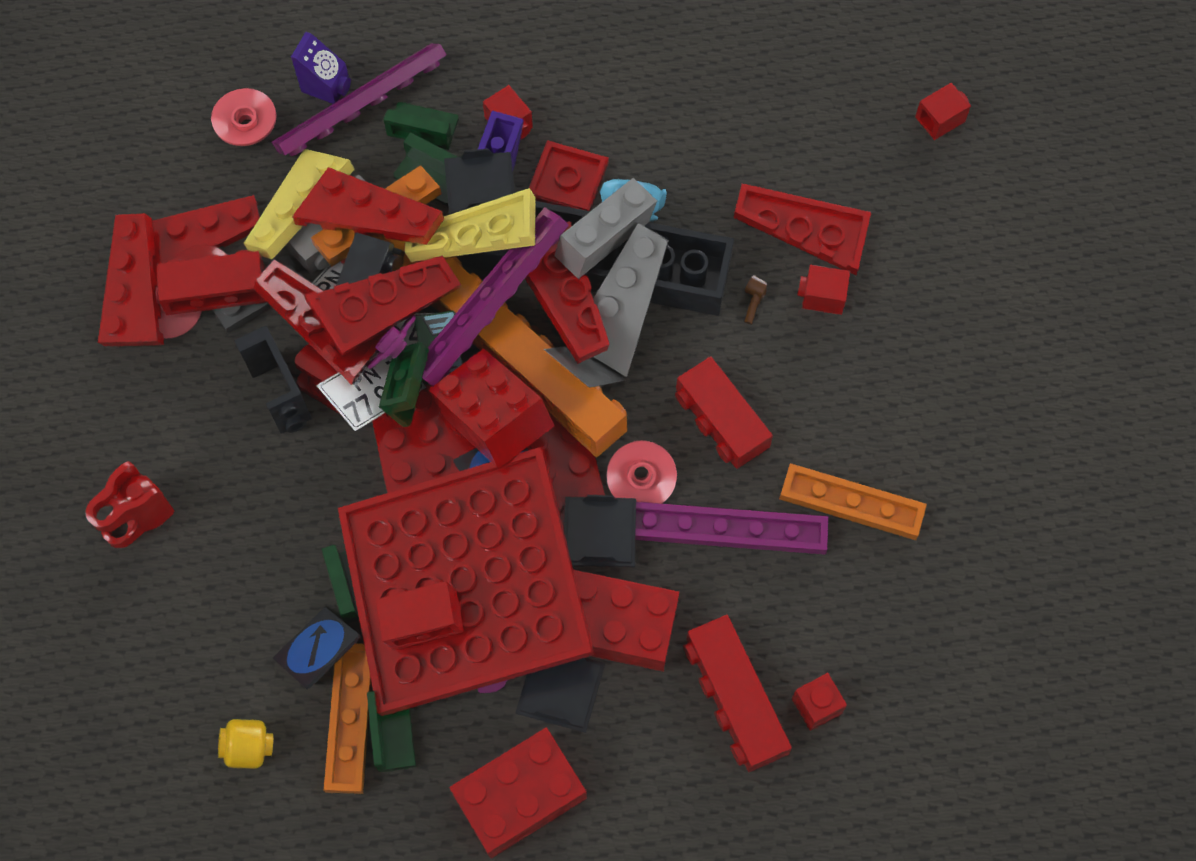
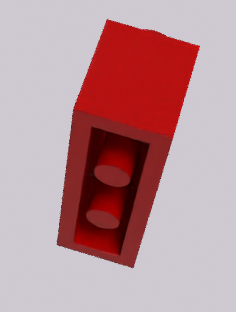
(209, 282)
(722, 413)

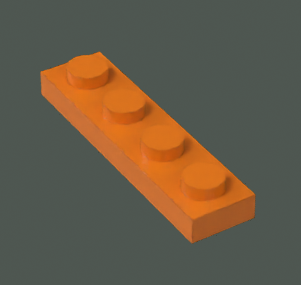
(415, 185)
(853, 501)
(348, 723)

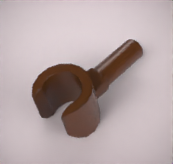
(757, 288)

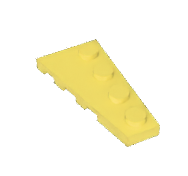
(276, 223)
(482, 228)

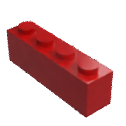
(737, 693)

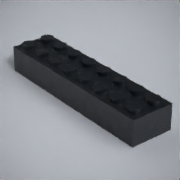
(690, 273)

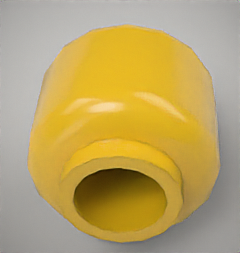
(244, 743)

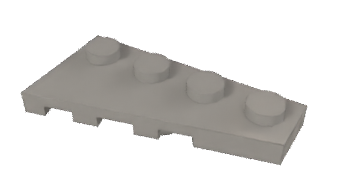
(627, 295)

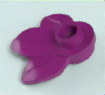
(392, 343)

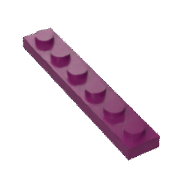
(370, 93)
(490, 296)
(731, 528)

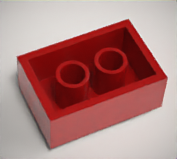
(491, 408)
(627, 619)
(518, 792)

